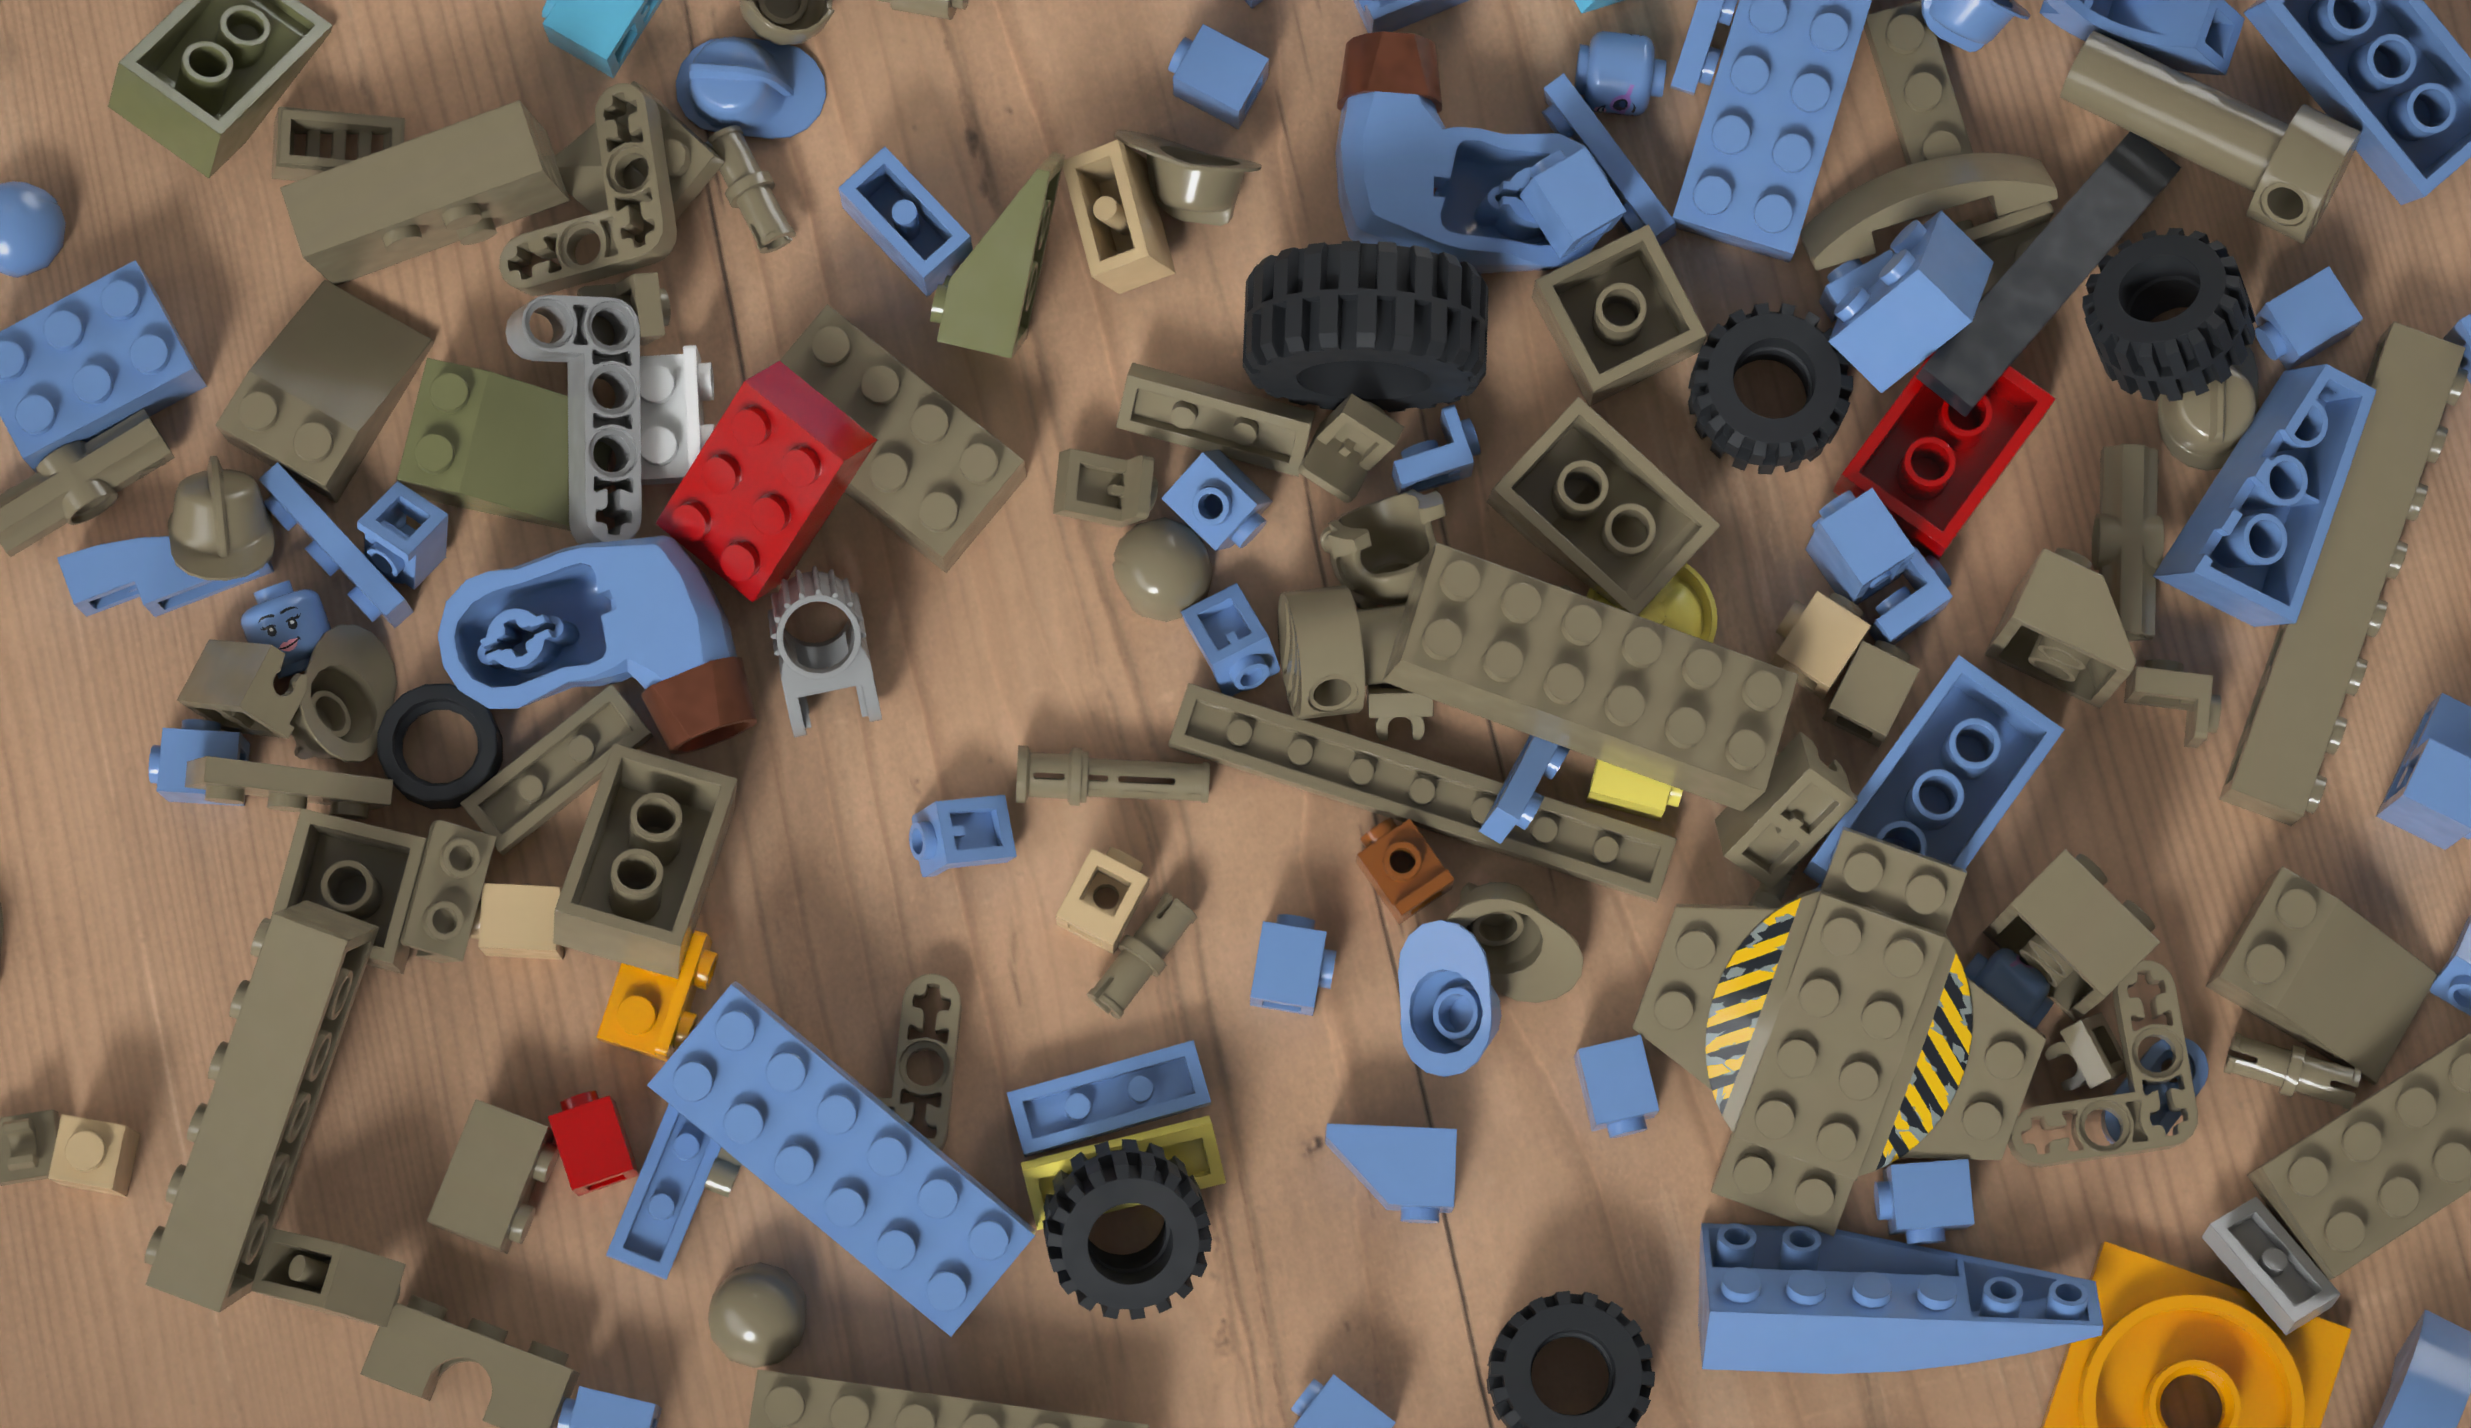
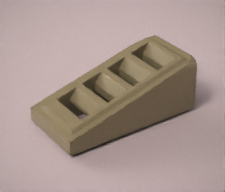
(316, 122)

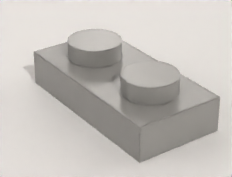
(2271, 1265)

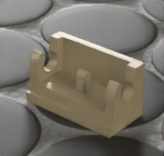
(236, 689)
(1790, 817)

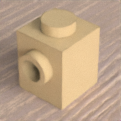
(1820, 640)

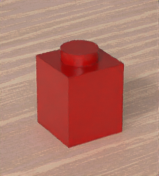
(592, 1142)

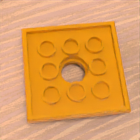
(2178, 1324)

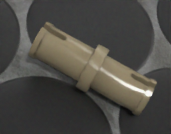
(751, 190)
(1142, 955)
(2292, 1071)

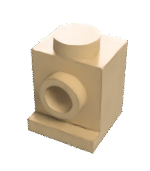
(1099, 871)

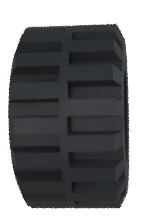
(2158, 277)
(1781, 339)
(1134, 1278)
(1581, 1318)

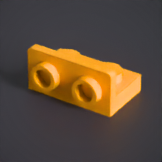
(653, 1010)

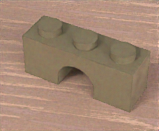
(422, 1346)

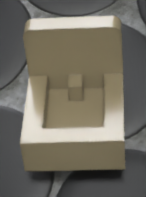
(646, 299)
(1349, 446)
(1104, 488)
(2167, 686)

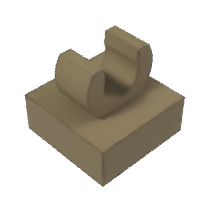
(1390, 701)
(2094, 1050)
(27, 1146)

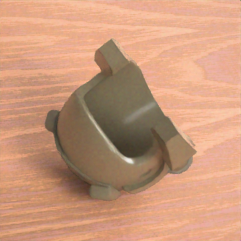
(1382, 545)

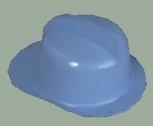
(1970, 22)
(751, 85)
(1446, 998)

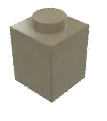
(1872, 691)

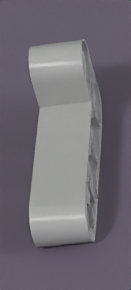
(588, 420)

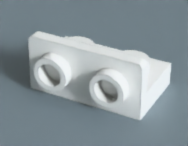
(673, 413)

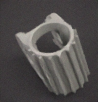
(803, 661)

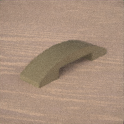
(1846, 226)

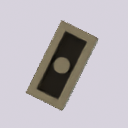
(494, 1177)
(328, 1277)

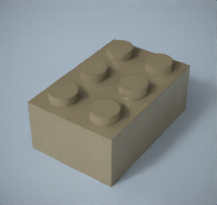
(644, 861)
(2075, 933)

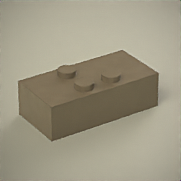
(425, 194)

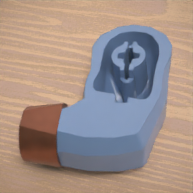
(1432, 184)
(595, 621)

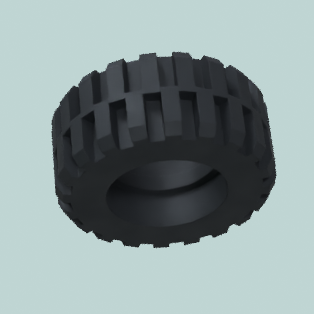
(1366, 323)

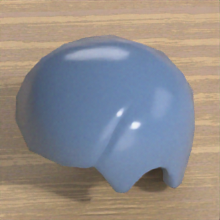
(29, 229)

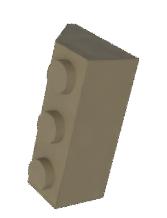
(2065, 629)

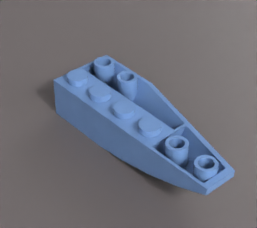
(1873, 1303)

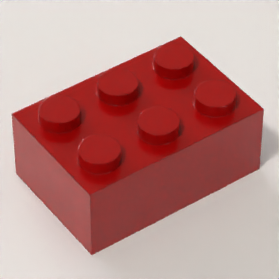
(1939, 465)
(766, 481)

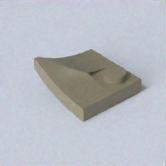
(688, 158)

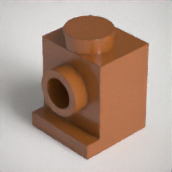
(1409, 891)

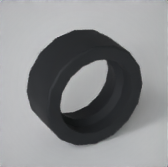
(405, 712)

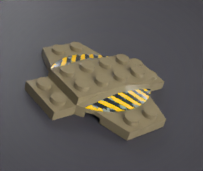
(1839, 1031)

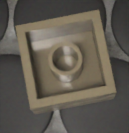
(1618, 315)
(357, 873)

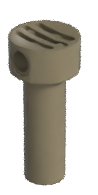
(2285, 165)
(1333, 649)

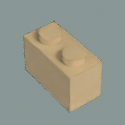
(1118, 217)

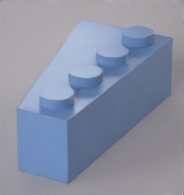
(2273, 500)

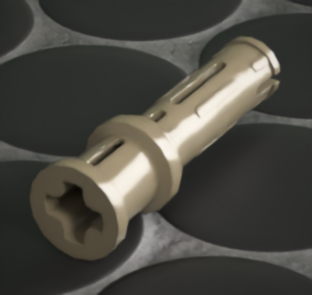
(1190, 778)

